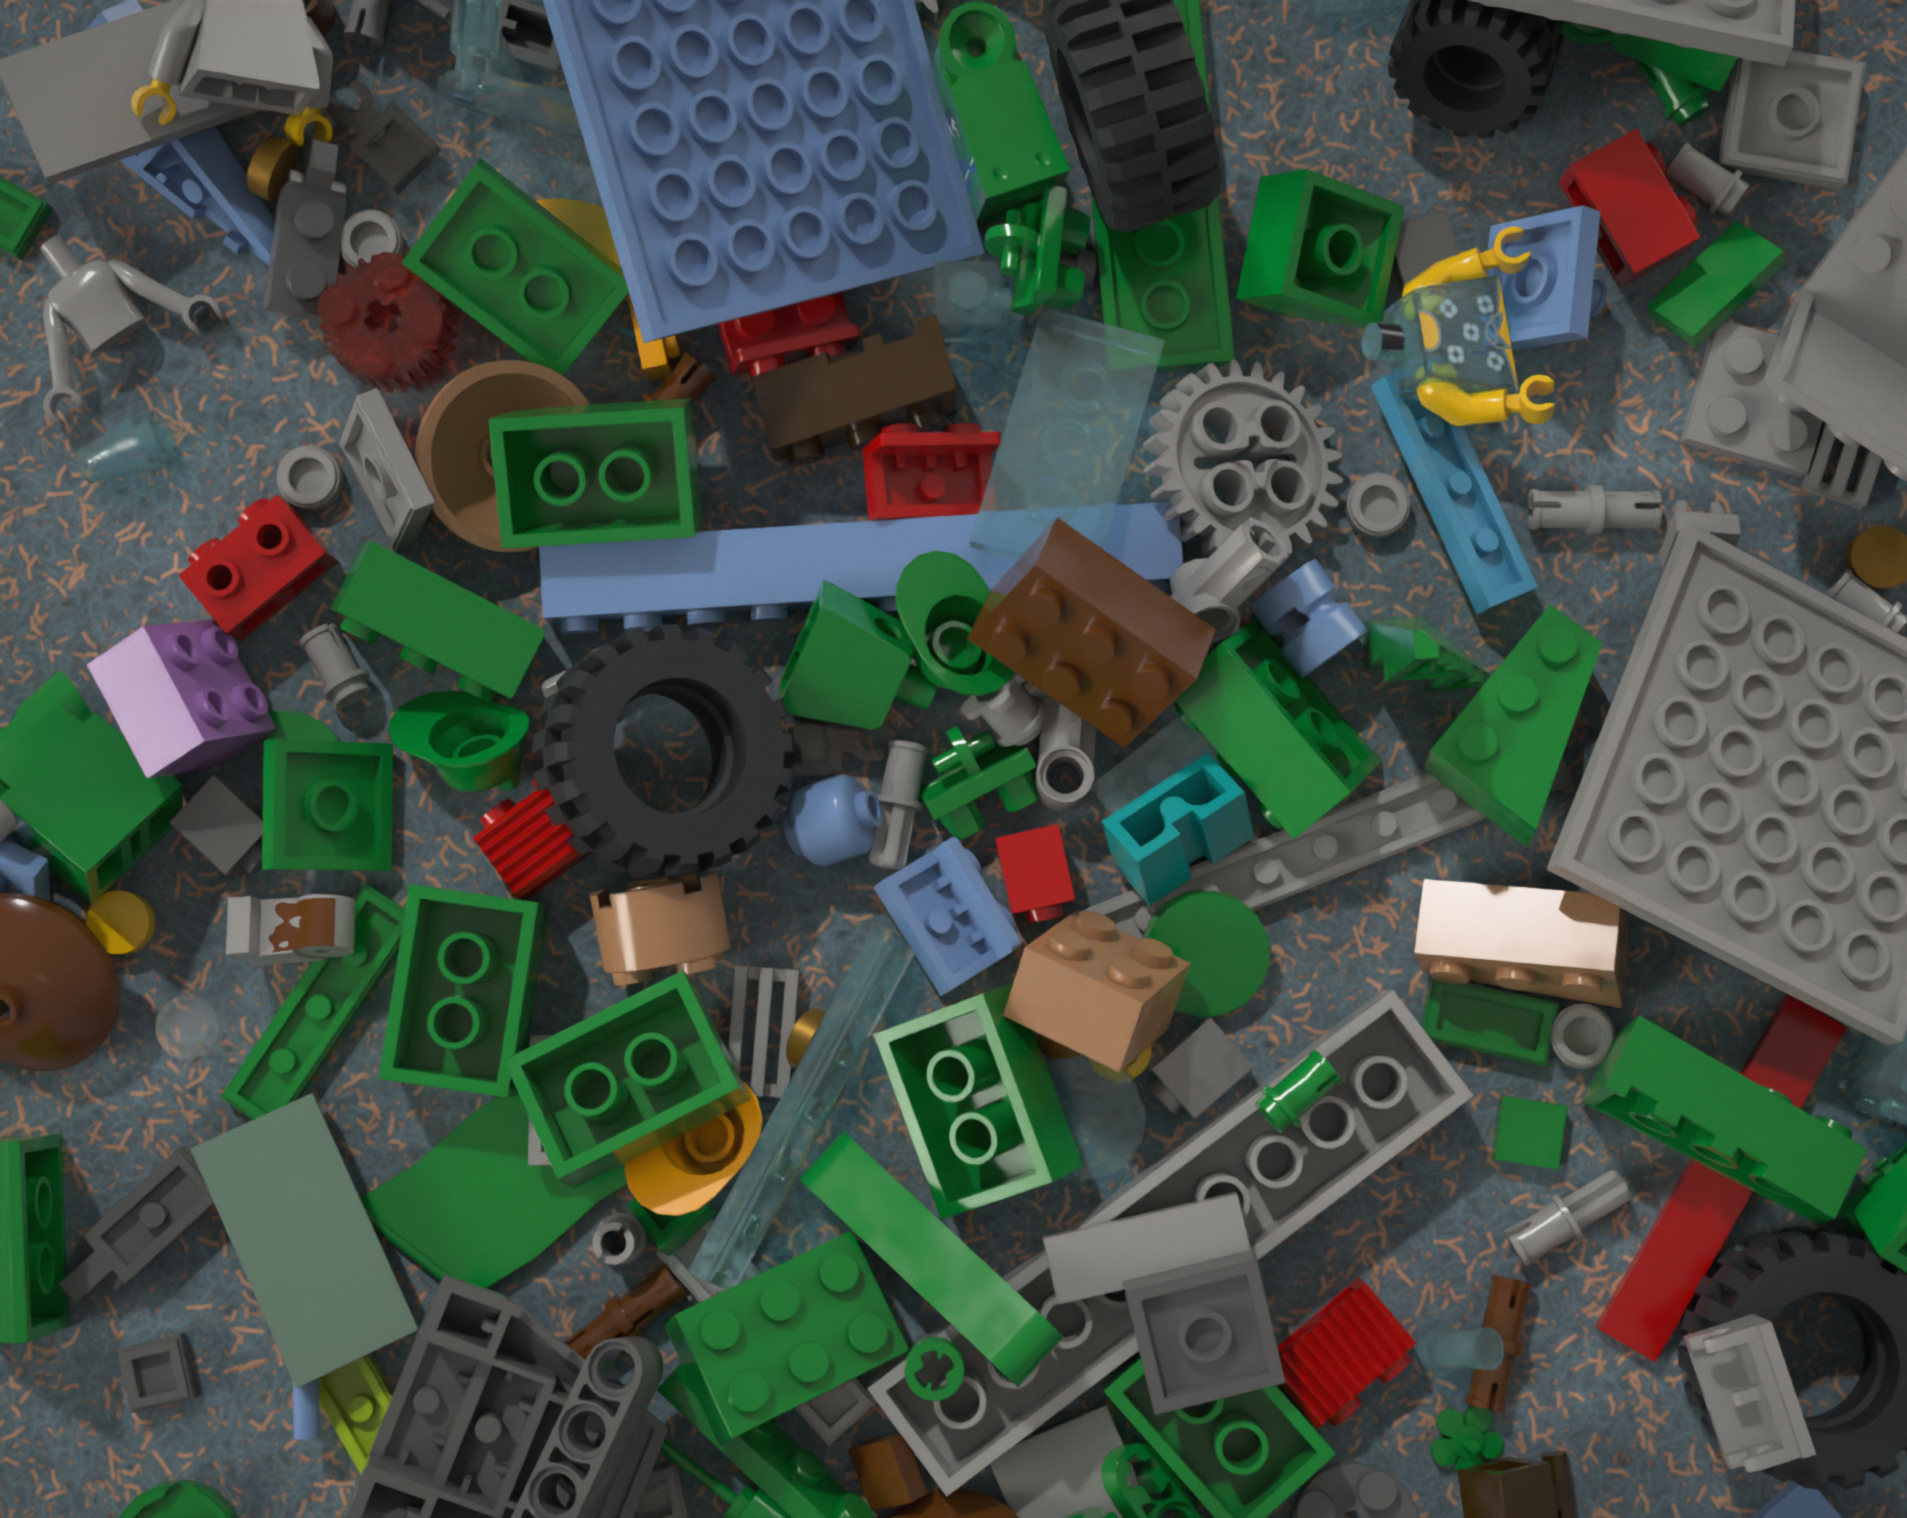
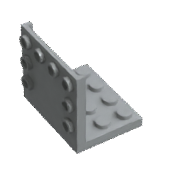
(1848, 330)

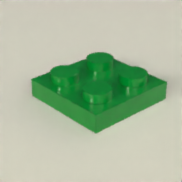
(327, 805)

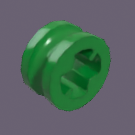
(915, 1362)

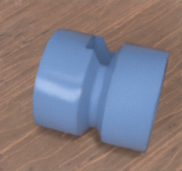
(1285, 612)

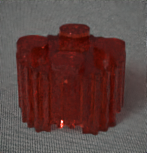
(361, 304)

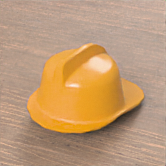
(698, 1163)

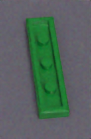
(318, 1011)

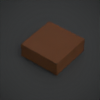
(887, 1471)

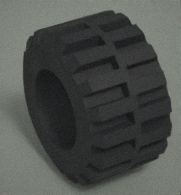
(1467, 87)

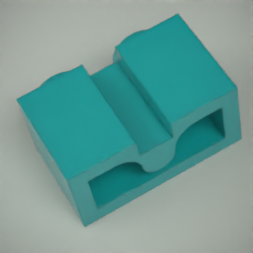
(1176, 823)

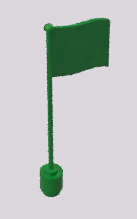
(485, 1213)

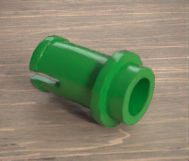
(1681, 97)
(1297, 1092)

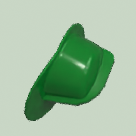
(938, 606)
(464, 738)

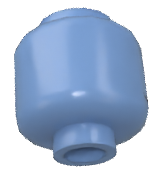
(832, 820)

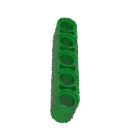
(932, 1259)

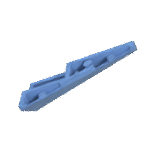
(203, 177)

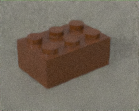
(1092, 633)

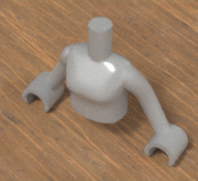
(99, 312)

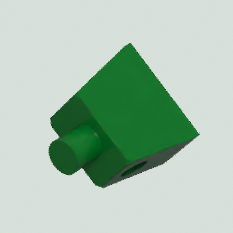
(851, 663)

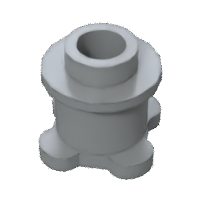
(1010, 712)

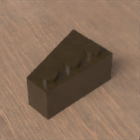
(857, 394)

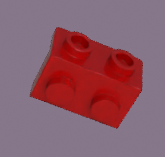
(927, 471)

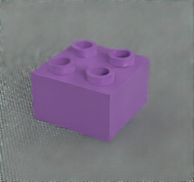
(182, 697)

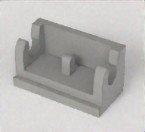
(1749, 1394)

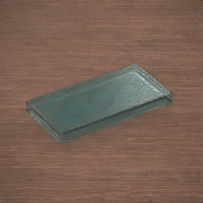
(1067, 433)

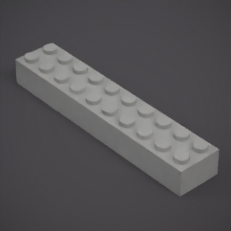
(1388, 1097)

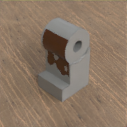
(290, 929)

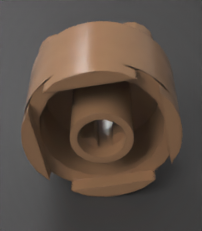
(661, 926)

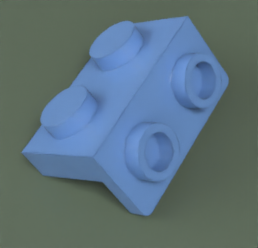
(949, 915)

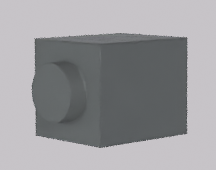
(224, 827)

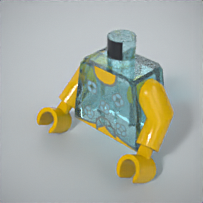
(1454, 342)

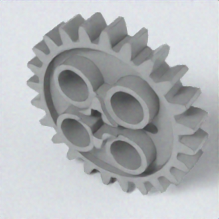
(1234, 408)

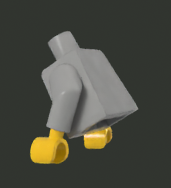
(246, 57)

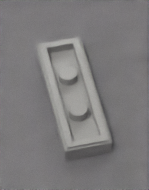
(1103, 1255)

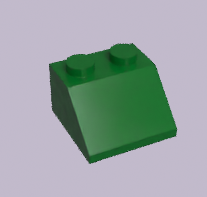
(1319, 249)

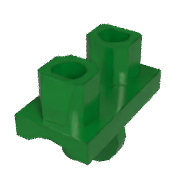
(1031, 251)
(954, 793)

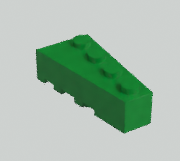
(1725, 1121)

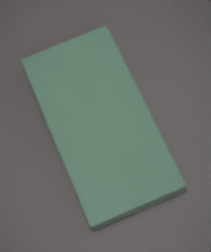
(304, 1240)

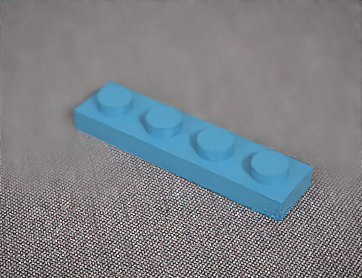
(1458, 500)

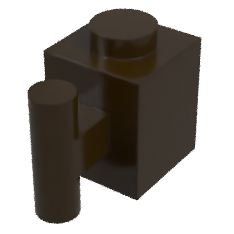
(1518, 1488)

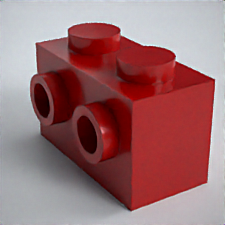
(257, 566)

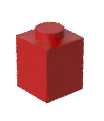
(1035, 873)

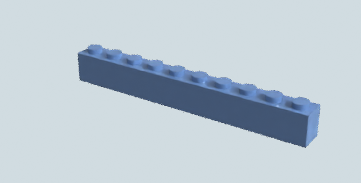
(784, 567)

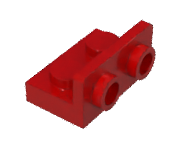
(788, 335)

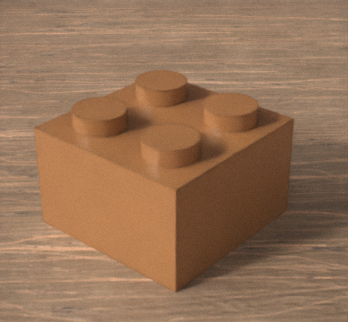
(1097, 988)

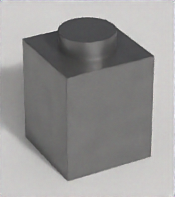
(1198, 1069)

